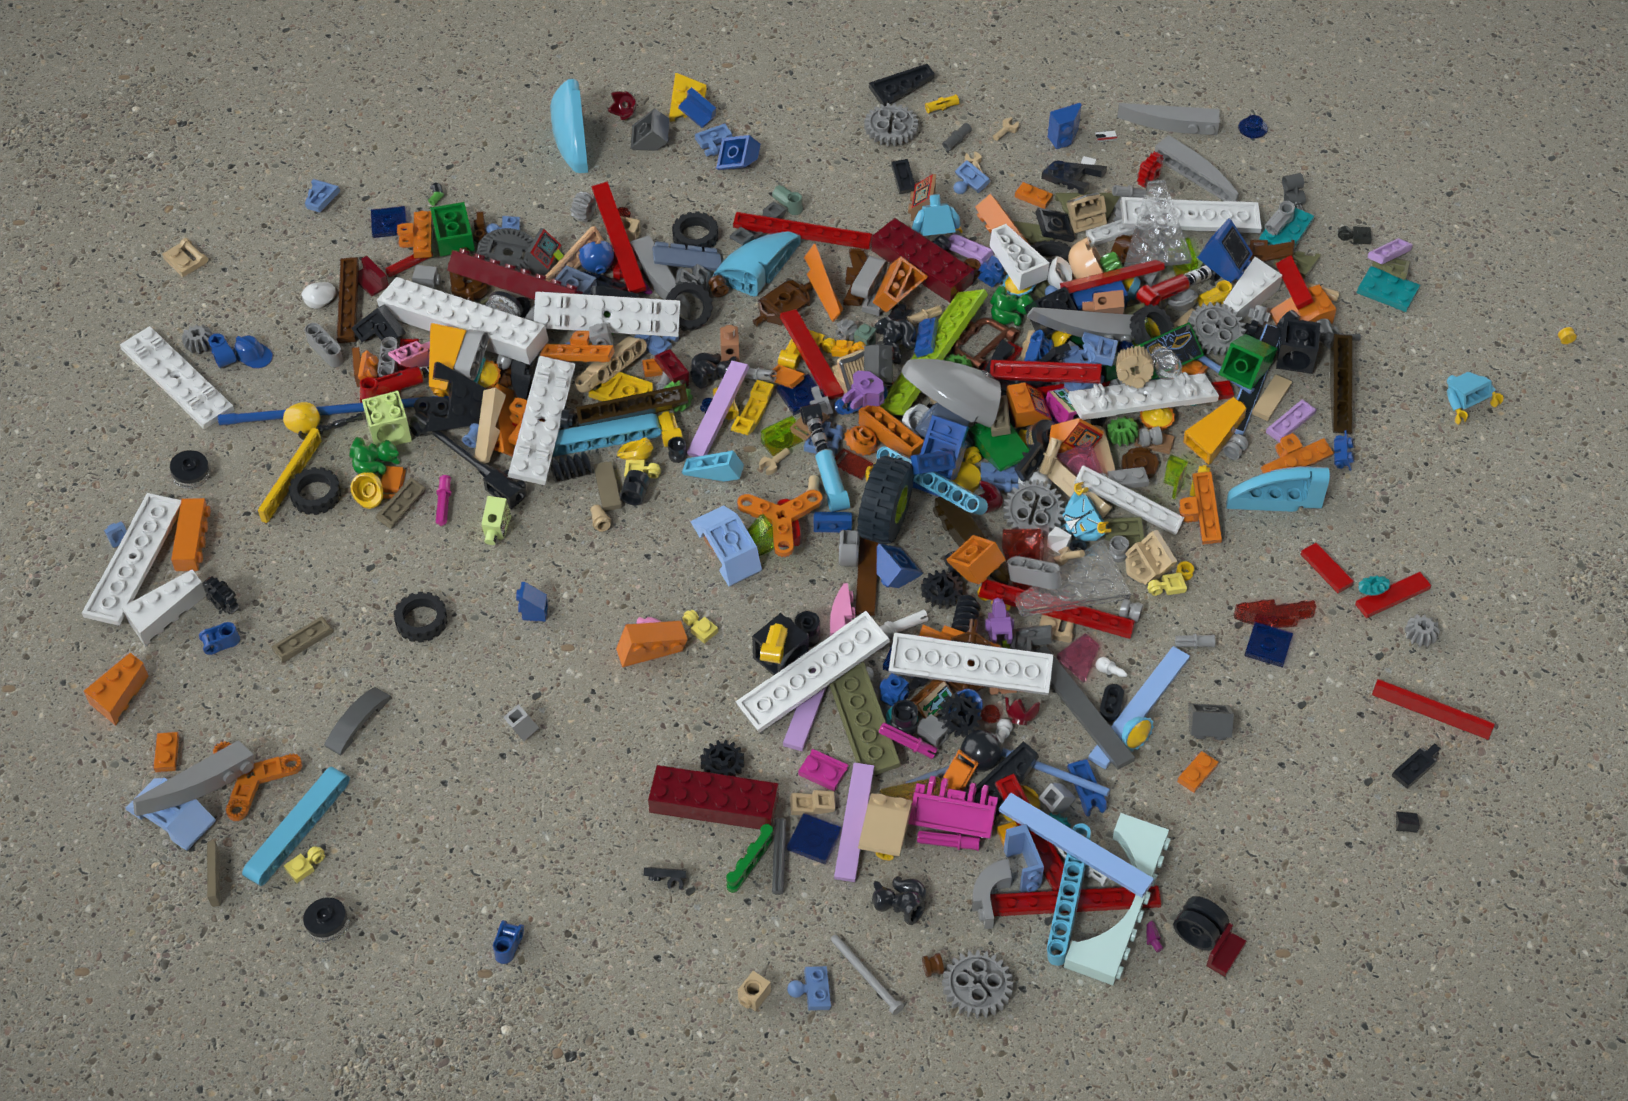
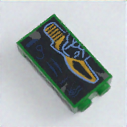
(1180, 341)

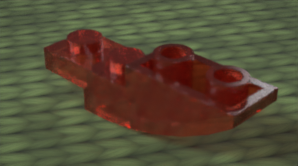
(1274, 615)

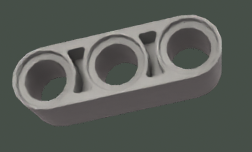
(869, 277)
(324, 345)
(471, 353)
(387, 364)
(1034, 572)

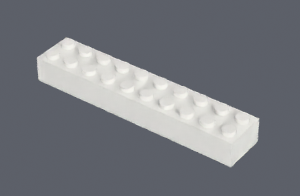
(422, 305)

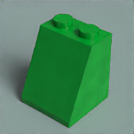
(1247, 361)

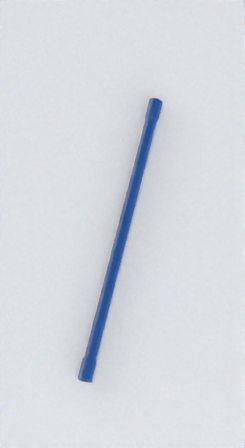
(233, 418)

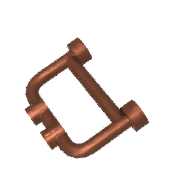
(977, 361)

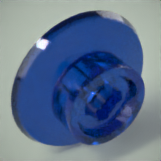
(1253, 127)

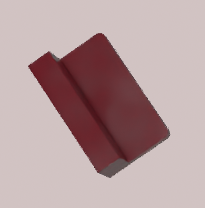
(371, 277)
(672, 367)
(1225, 951)

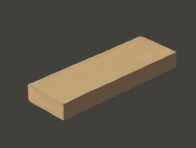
(1271, 397)

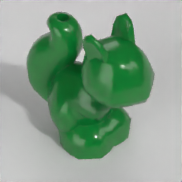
(1004, 305)
(365, 456)

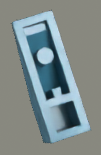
(717, 466)

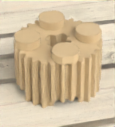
(1134, 366)

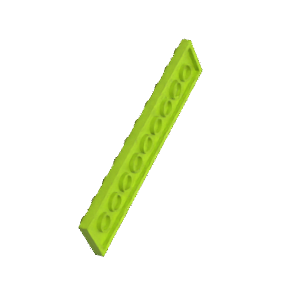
(950, 326)

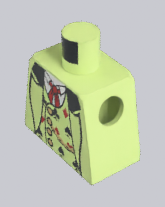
(495, 519)

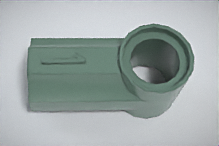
(790, 199)

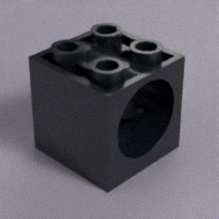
(1056, 300)
(1298, 345)
(795, 644)

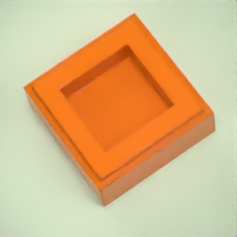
(651, 368)

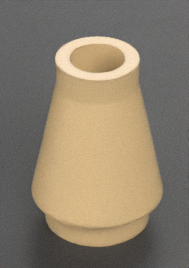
(600, 519)

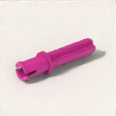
(443, 499)
(907, 740)
(948, 840)

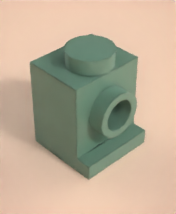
(865, 334)

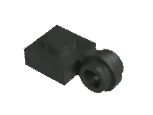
(1360, 235)

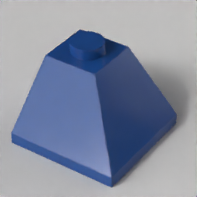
(737, 152)
(895, 566)

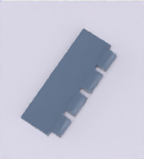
(678, 256)

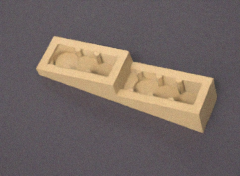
(487, 432)

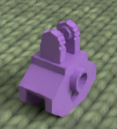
(865, 392)
(999, 622)

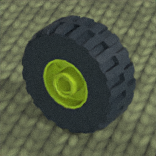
(885, 500)

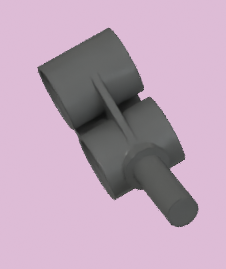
(1291, 186)
(1327, 333)

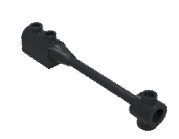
(495, 481)

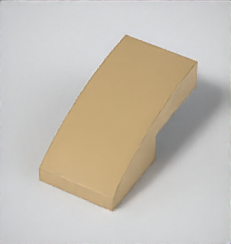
(812, 804)

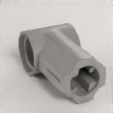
(1280, 218)

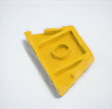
(679, 94)
(620, 386)

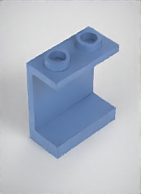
(1020, 841)

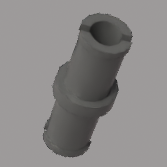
(957, 136)

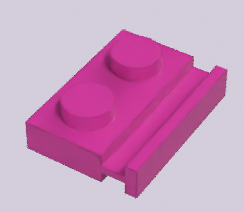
(823, 770)

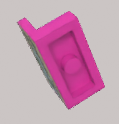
(1060, 405)

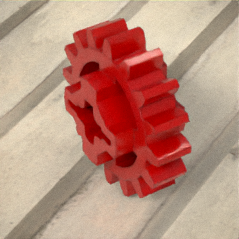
(1150, 169)

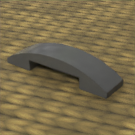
(744, 236)
(354, 718)

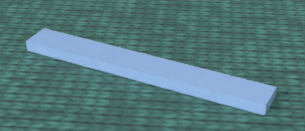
(1145, 697)
(1076, 845)

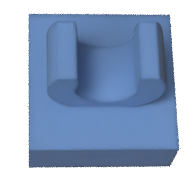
(115, 533)

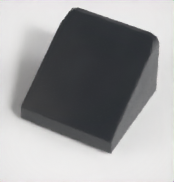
(1407, 822)

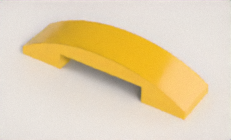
(754, 408)

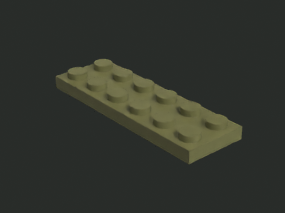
(862, 720)

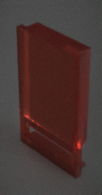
(853, 464)

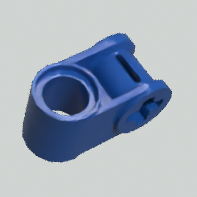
(221, 351)
(220, 637)
(507, 938)

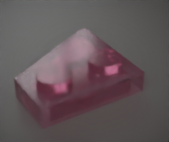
(1080, 456)
(1079, 656)

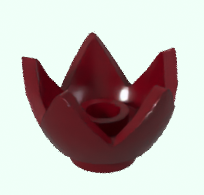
(619, 106)
(991, 495)
(1018, 712)

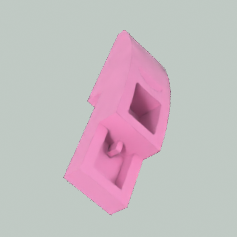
(412, 354)
(841, 610)

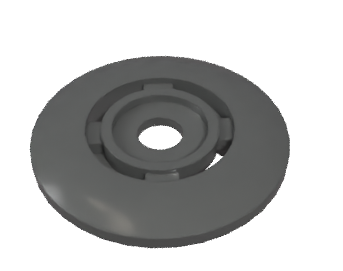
(506, 239)

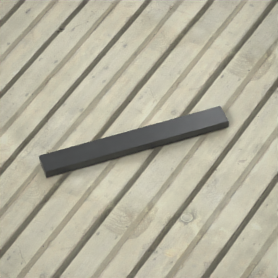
(1088, 715)

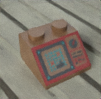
(920, 196)

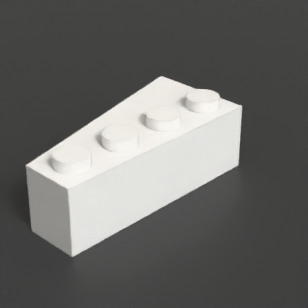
(1018, 258)
(1253, 288)
(163, 605)

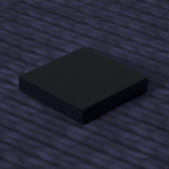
(1055, 224)

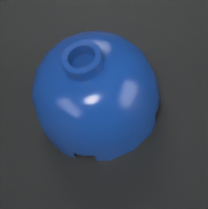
(596, 257)

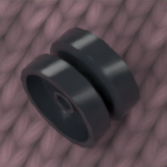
(1201, 923)

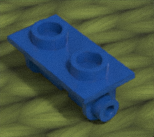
(1343, 446)

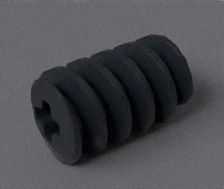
(570, 466)
(966, 609)

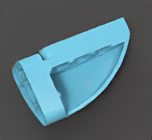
(568, 125)
(758, 261)
(1281, 490)

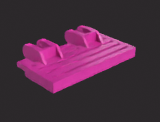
(953, 812)

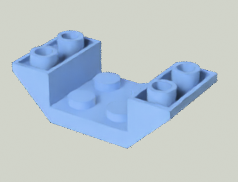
(730, 543)
(182, 822)

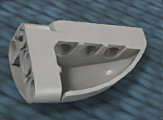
(957, 388)

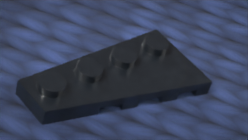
(900, 84)
(1018, 763)

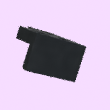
(380, 322)

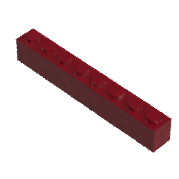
(505, 276)

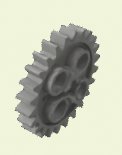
(879, 121)
(1213, 322)
(1016, 504)
(977, 984)

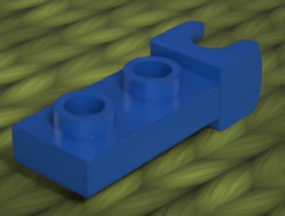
(1087, 797)

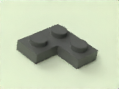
(699, 276)
(1026, 637)

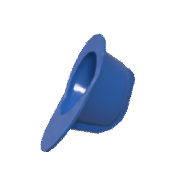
(251, 352)

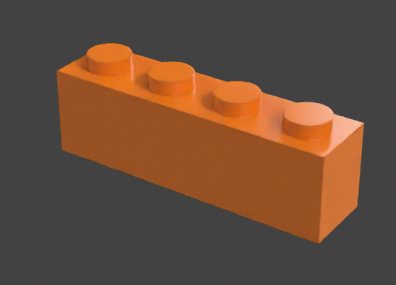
(995, 215)
(890, 430)
(190, 534)

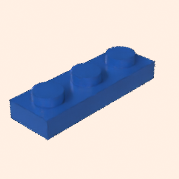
(926, 337)
(933, 462)

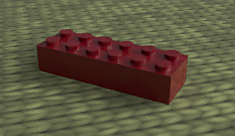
(944, 271)
(713, 797)

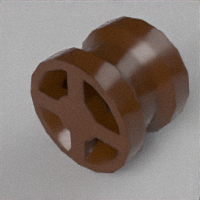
(975, 264)
(718, 286)
(933, 965)

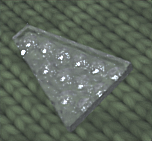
(1158, 230)
(1084, 583)

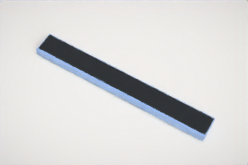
(1270, 336)

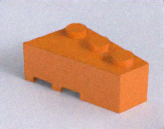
(897, 283)
(650, 641)
(117, 687)

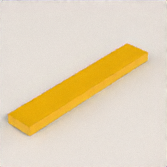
(295, 466)

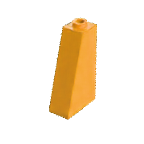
(444, 348)
(1215, 430)

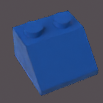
(1064, 125)

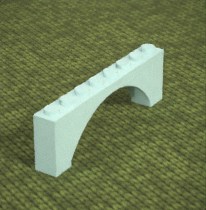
(1103, 954)

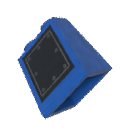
(1226, 252)

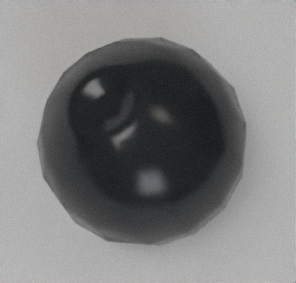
(983, 748)

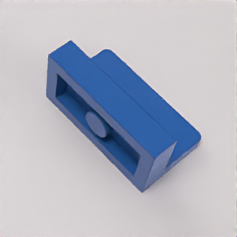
(697, 108)
(832, 521)

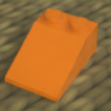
(1320, 309)

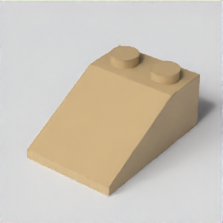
(885, 824)

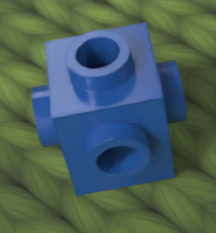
(991, 271)
(894, 689)

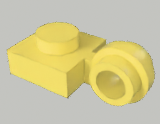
(652, 470)
(1171, 583)
(702, 629)
(301, 867)

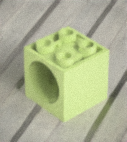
(387, 419)

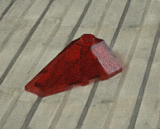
(1023, 543)

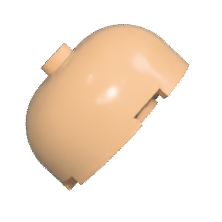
(1084, 259)

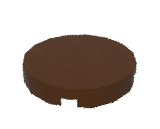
(1138, 458)

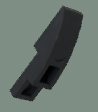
(521, 379)

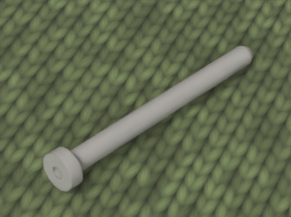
(895, 1006)

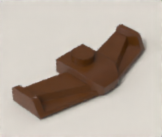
(1264, 252)
(858, 259)

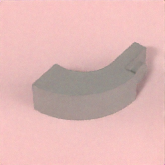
(990, 880)

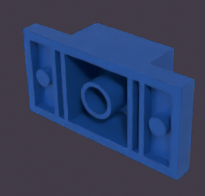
(944, 436)

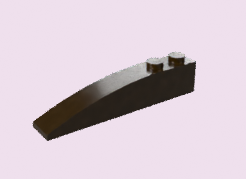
(1341, 383)
(634, 405)
(961, 527)

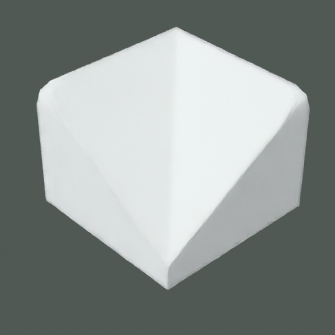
(1058, 539)

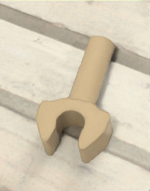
(1007, 127)
(977, 159)
(772, 462)
(1066, 554)

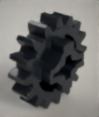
(932, 589)
(220, 595)
(963, 707)
(722, 759)

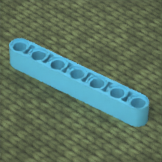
(606, 434)
(938, 486)
(295, 826)
(1067, 903)

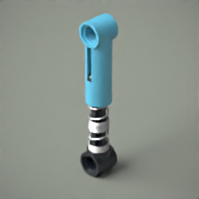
(836, 495)

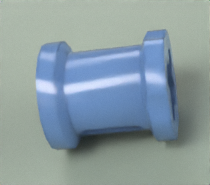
(471, 438)

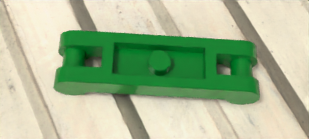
(747, 864)

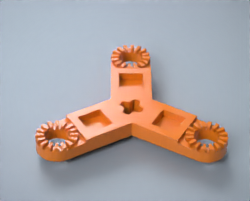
(791, 510)
(264, 771)

